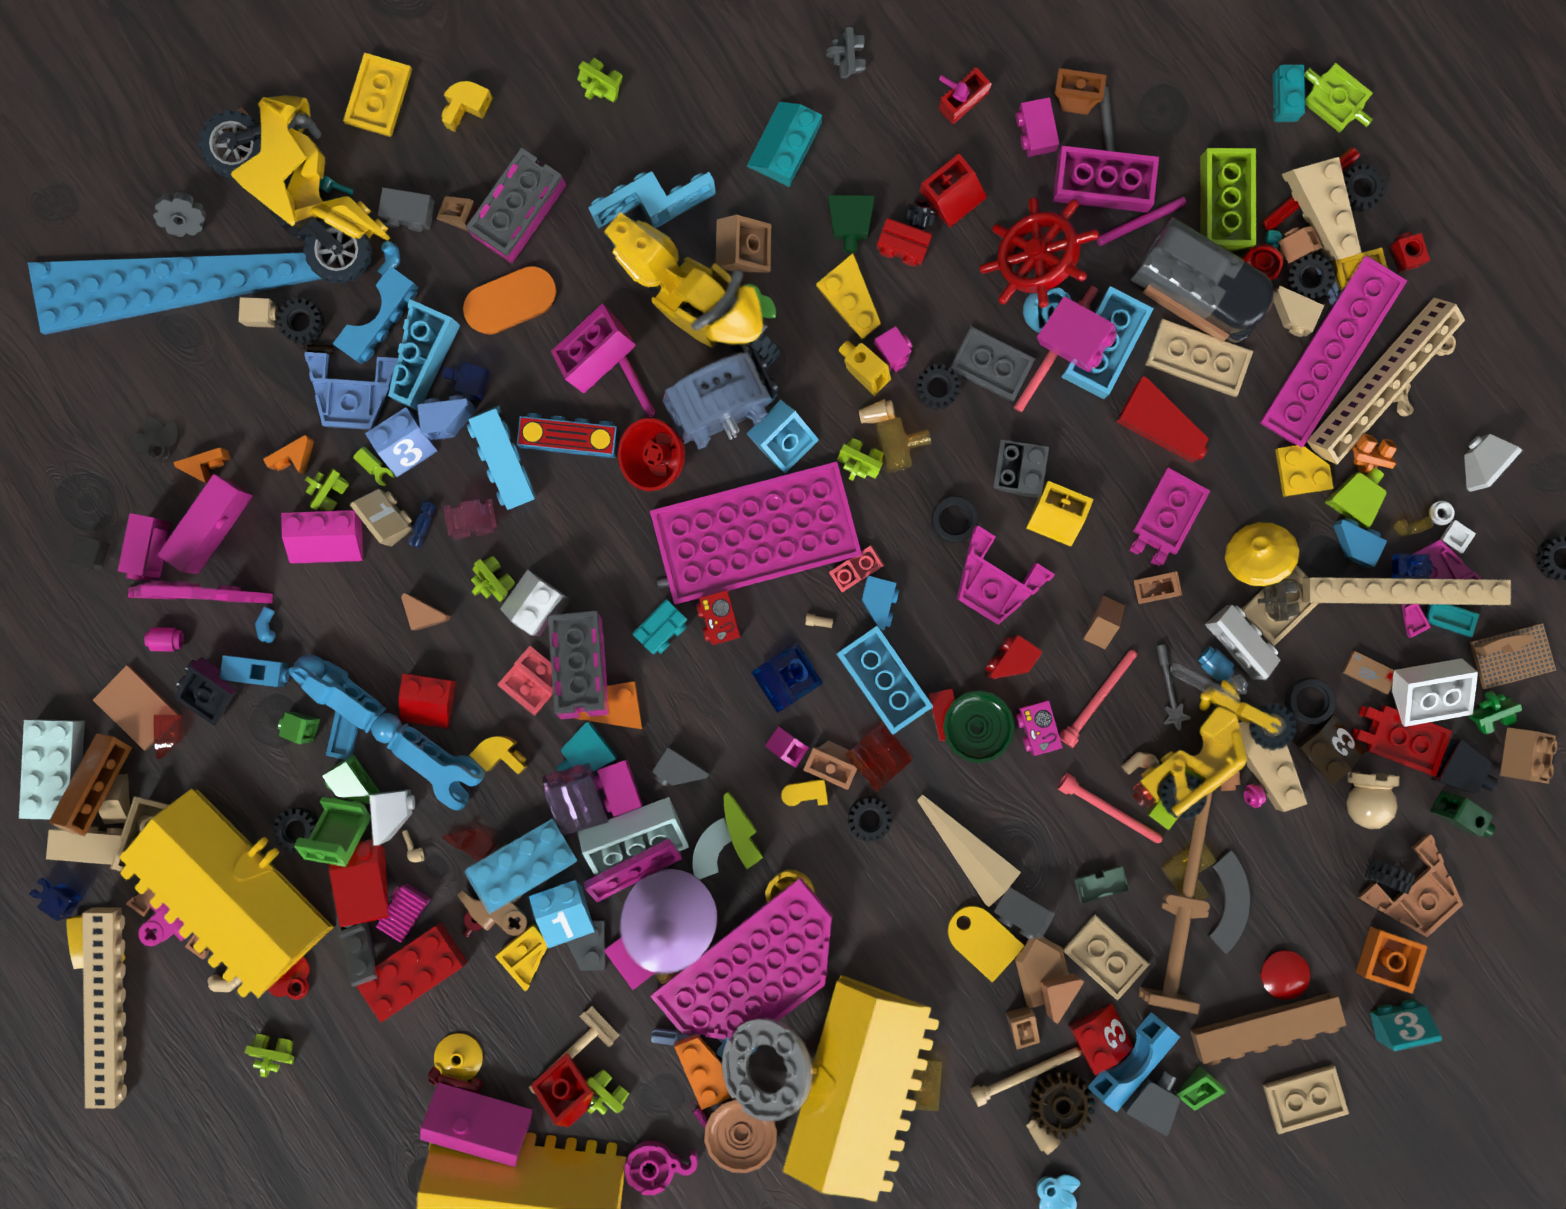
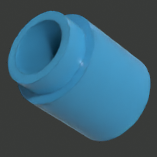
(1216, 664)

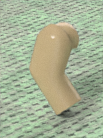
(219, 984)

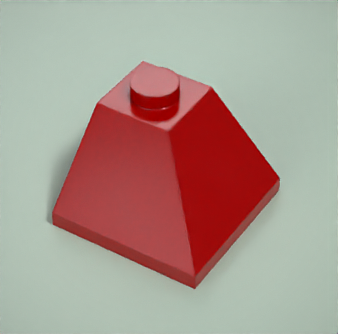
(563, 1092)

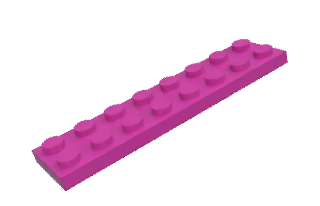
(1333, 351)

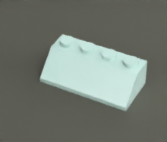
(630, 835)

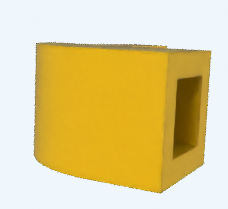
(465, 97)
(494, 749)

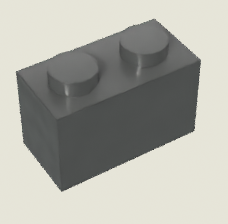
(406, 209)
(1025, 913)

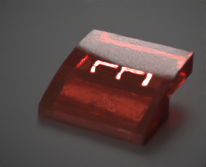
(879, 756)

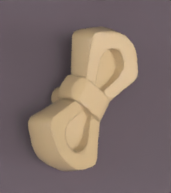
(1404, 407)

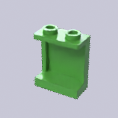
(335, 832)

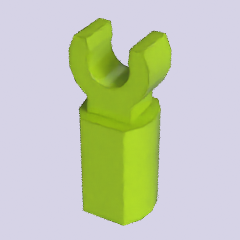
(372, 465)

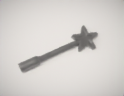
(1175, 712)

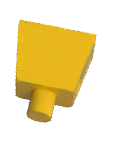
(865, 366)

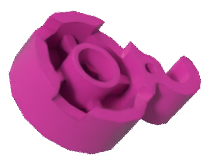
(665, 1164)

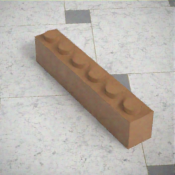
(1268, 1028)

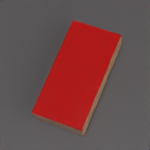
(941, 702)

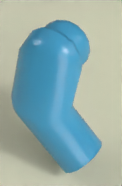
(392, 256)

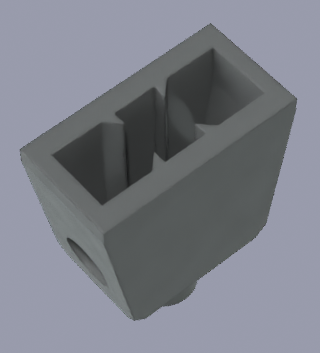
(1154, 1103)

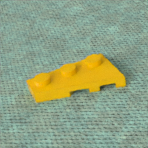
(850, 297)

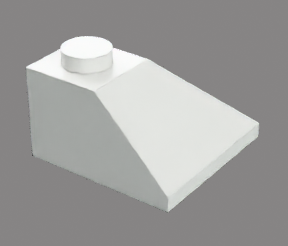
(1487, 460)
(389, 813)

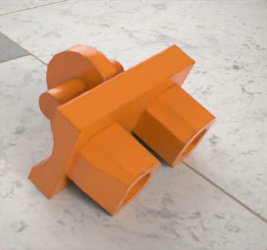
(1370, 456)

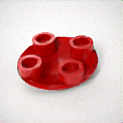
(1285, 975)

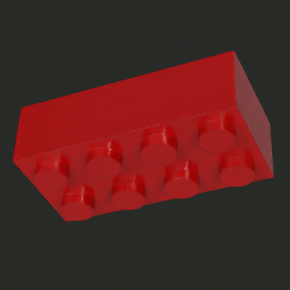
(412, 972)

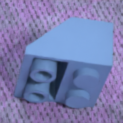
(444, 418)

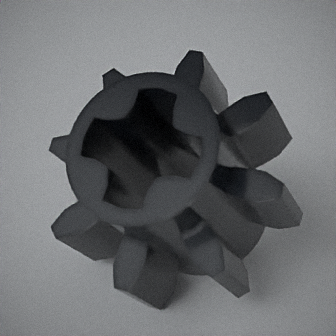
(920, 214)

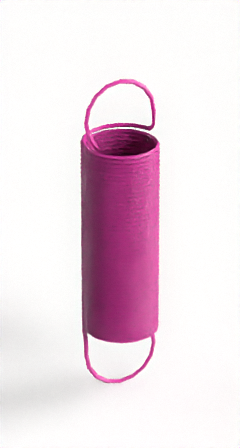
(700, 1115)

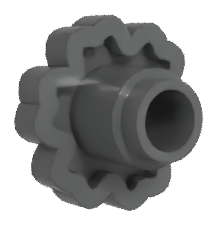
(179, 214)

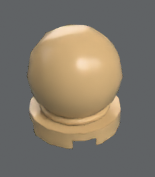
(1371, 799)

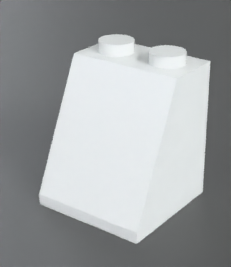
(532, 604)

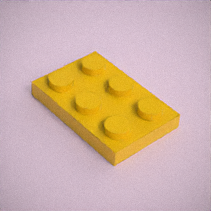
(377, 94)

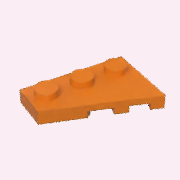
(623, 707)

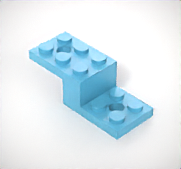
(652, 199)

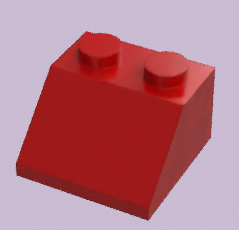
(426, 700)

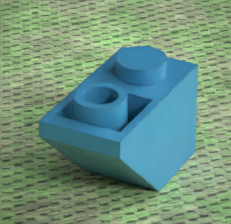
(1358, 544)
(877, 599)

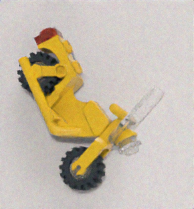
(1222, 748)

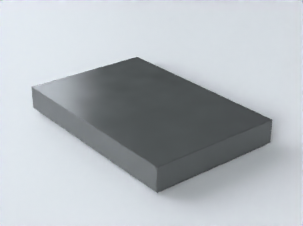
(992, 364)

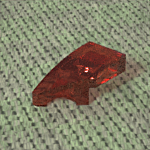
(166, 733)
(472, 843)

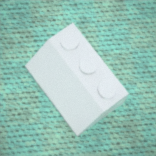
(1243, 642)
(1434, 691)

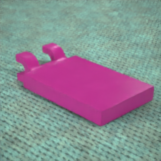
(1168, 515)

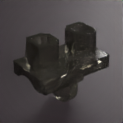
(1280, 607)

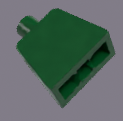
(850, 219)
(1463, 814)

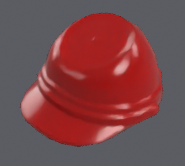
(1266, 259)

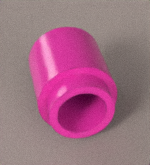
(164, 639)

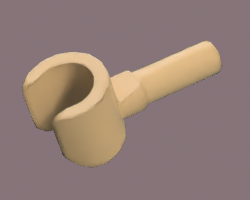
(413, 854)

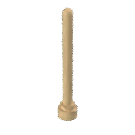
(983, 1093)

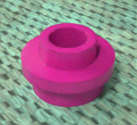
(1254, 795)

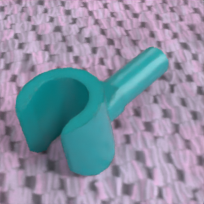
(327, 183)
(1273, 237)

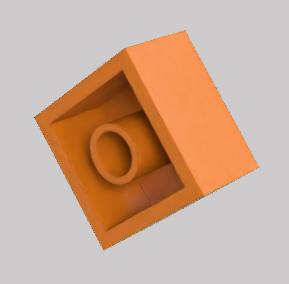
(1391, 959)

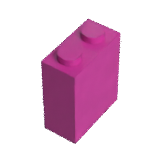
(1077, 334)

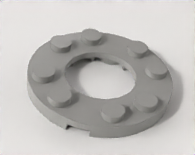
(737, 1076)

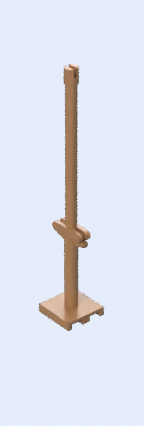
(1185, 909)

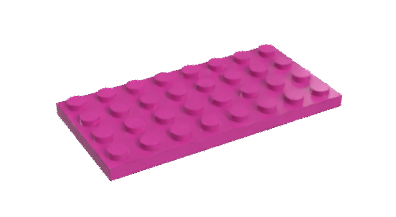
(755, 533)

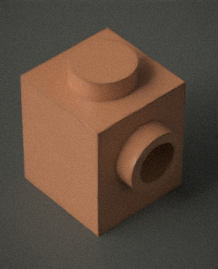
(1299, 243)

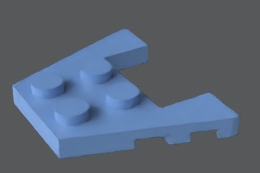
(349, 401)

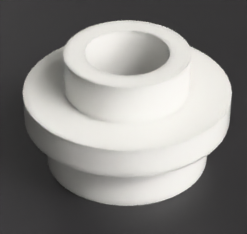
(1447, 509)

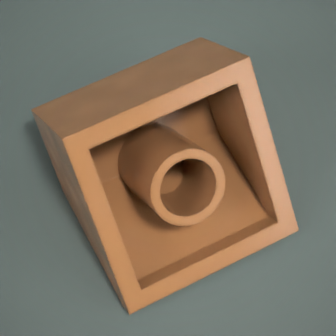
(743, 244)

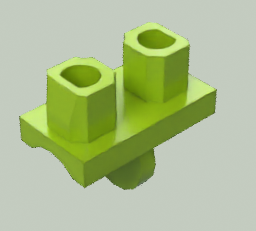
(597, 82)
(859, 463)
(332, 481)
(485, 571)
(259, 1049)
(612, 1100)

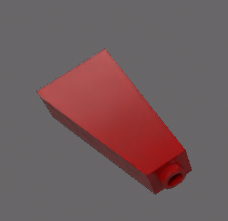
(1160, 421)

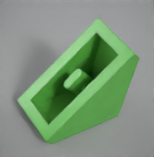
(1200, 1089)

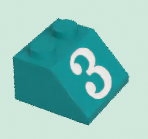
(1404, 1025)

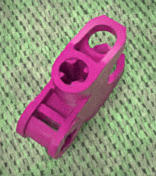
(164, 929)

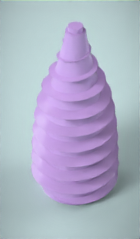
(668, 920)

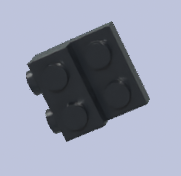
(204, 690)

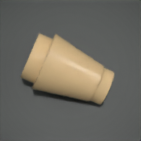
(877, 412)
(1045, 1142)

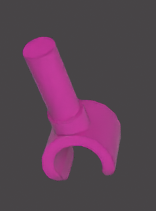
(961, 91)

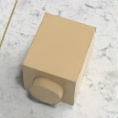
(258, 312)

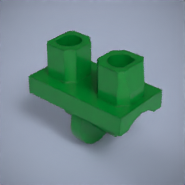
(1493, 709)

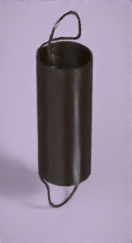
(329, 349)

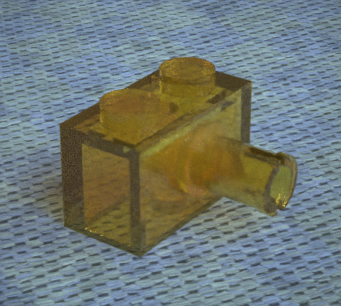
(897, 444)

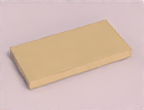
(1199, 358)

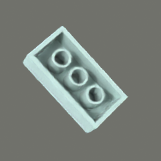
(49, 762)

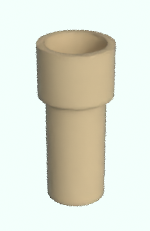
(812, 620)

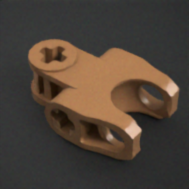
(500, 916)

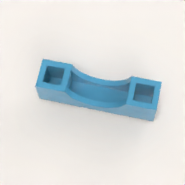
(361, 340)
(1119, 1083)

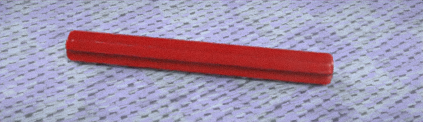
(1291, 205)

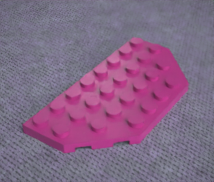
(755, 969)

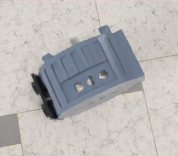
(720, 398)

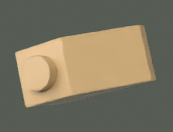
(1296, 311)

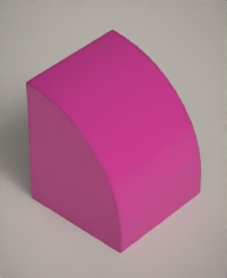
(786, 747)

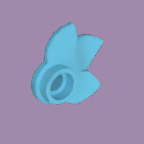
(1061, 1193)

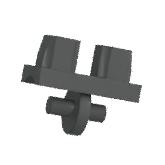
(844, 53)

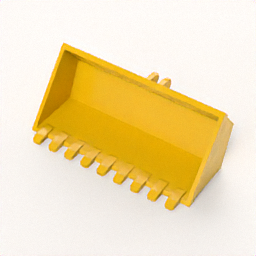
(224, 892)
(859, 1091)
(540, 1180)

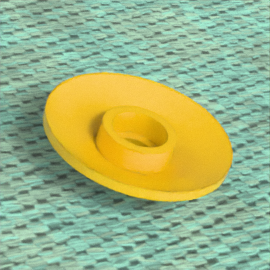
(464, 1047)

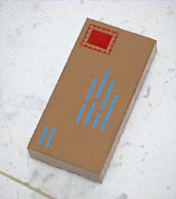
(1369, 672)

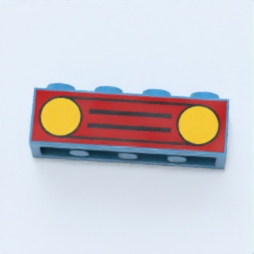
(567, 436)

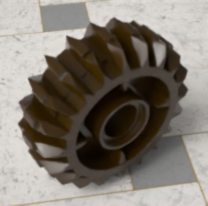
(1059, 1089)

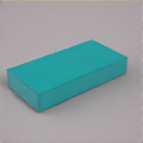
(1452, 618)

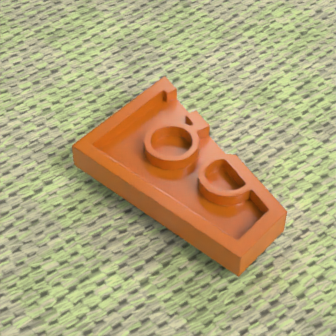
(702, 1070)

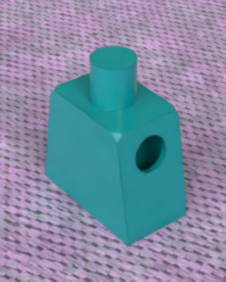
(585, 748)

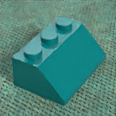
(785, 142)

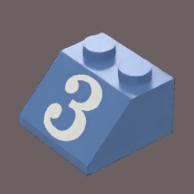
(401, 442)

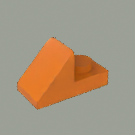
(297, 452)
(198, 465)

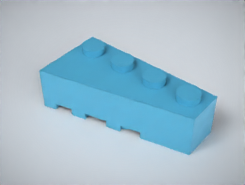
(501, 458)

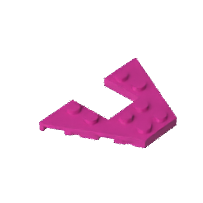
(190, 590)

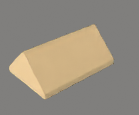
(139, 816)

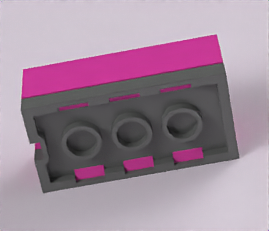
(516, 205)
(578, 664)

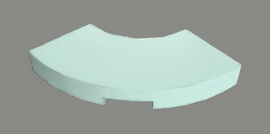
(709, 847)

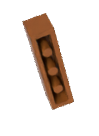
(90, 784)

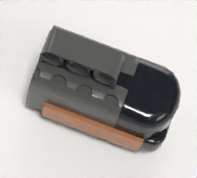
(1204, 283)

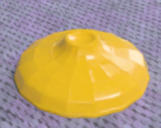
(1262, 554)

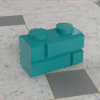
(1288, 93)
(661, 627)

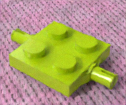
(1337, 97)

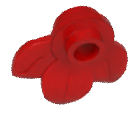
(296, 974)

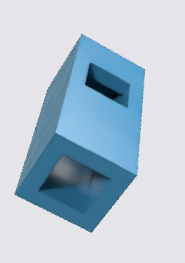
(254, 671)

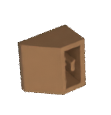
(1528, 755)

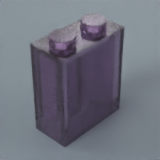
(575, 799)

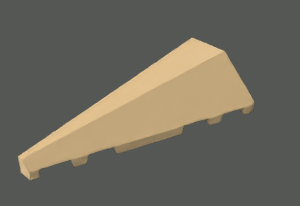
(983, 866)

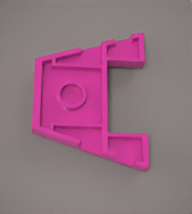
(1445, 566)
(989, 588)

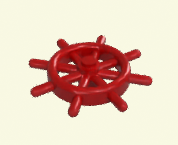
(1039, 252)

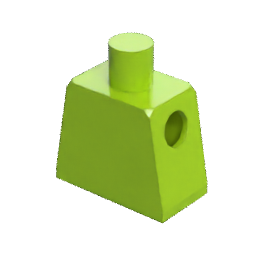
(1359, 497)

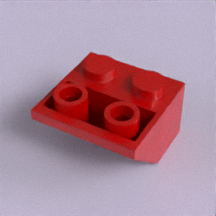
(953, 190)
(1015, 658)

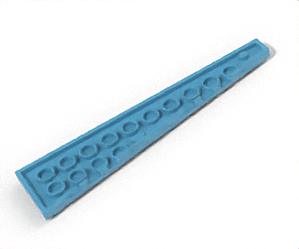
(110, 290)

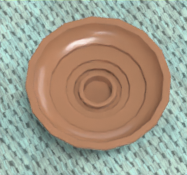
(739, 1140)

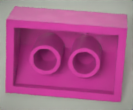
(592, 348)
(322, 536)

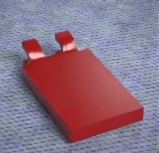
(1412, 746)

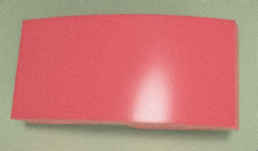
(856, 569)

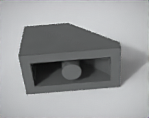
(677, 769)

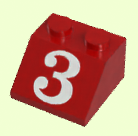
(1101, 1038)

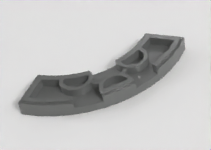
(1236, 902)

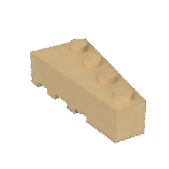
(1326, 206)
(1274, 772)

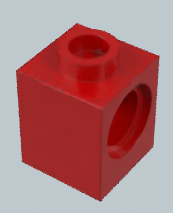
(1402, 258)

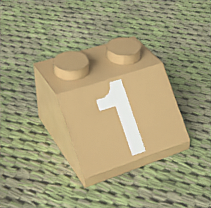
(383, 517)

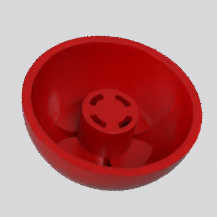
(641, 453)

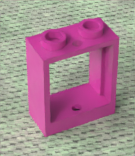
(141, 546)

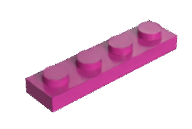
(632, 870)

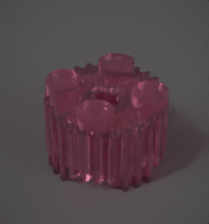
(470, 518)

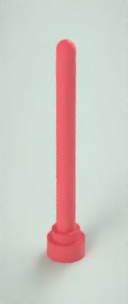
(1071, 734)
(1069, 785)

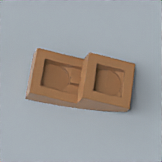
(1507, 643)

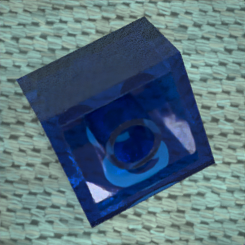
(787, 677)

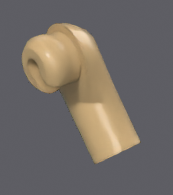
(1142, 760)

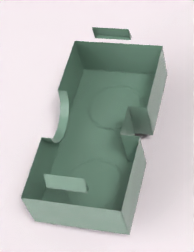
(1110, 883)

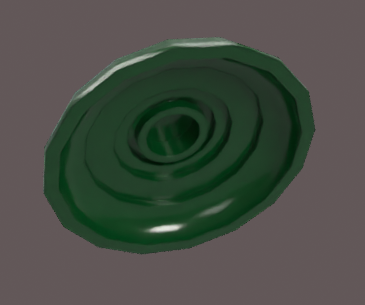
(978, 726)

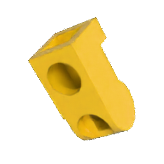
(802, 791)

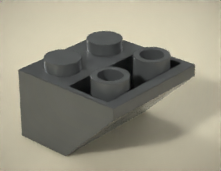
(1020, 468)

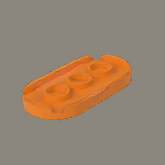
(509, 300)

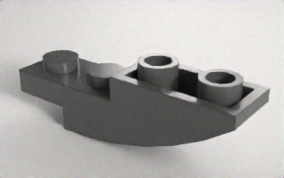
(358, 950)

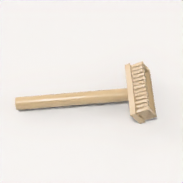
(598, 1027)

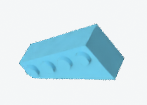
(421, 353)

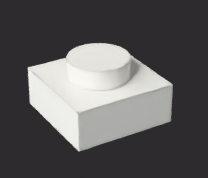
(1457, 537)

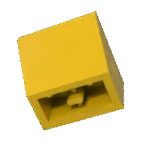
(1059, 513)

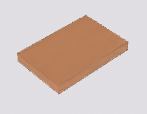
(132, 705)

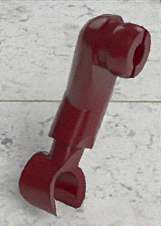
(436, 1077)

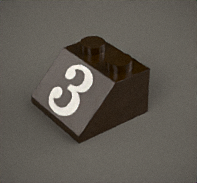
(1331, 749)

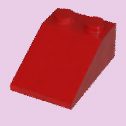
(361, 886)

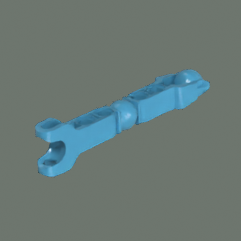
(332, 687)

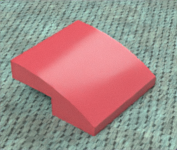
(529, 681)

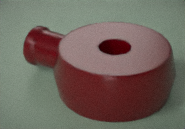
(470, 925)

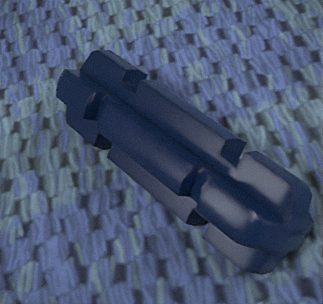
(421, 524)

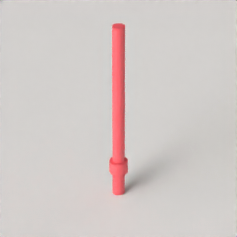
(1049, 359)

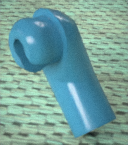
(262, 625)

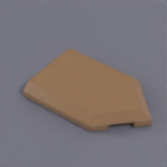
(1036, 963)

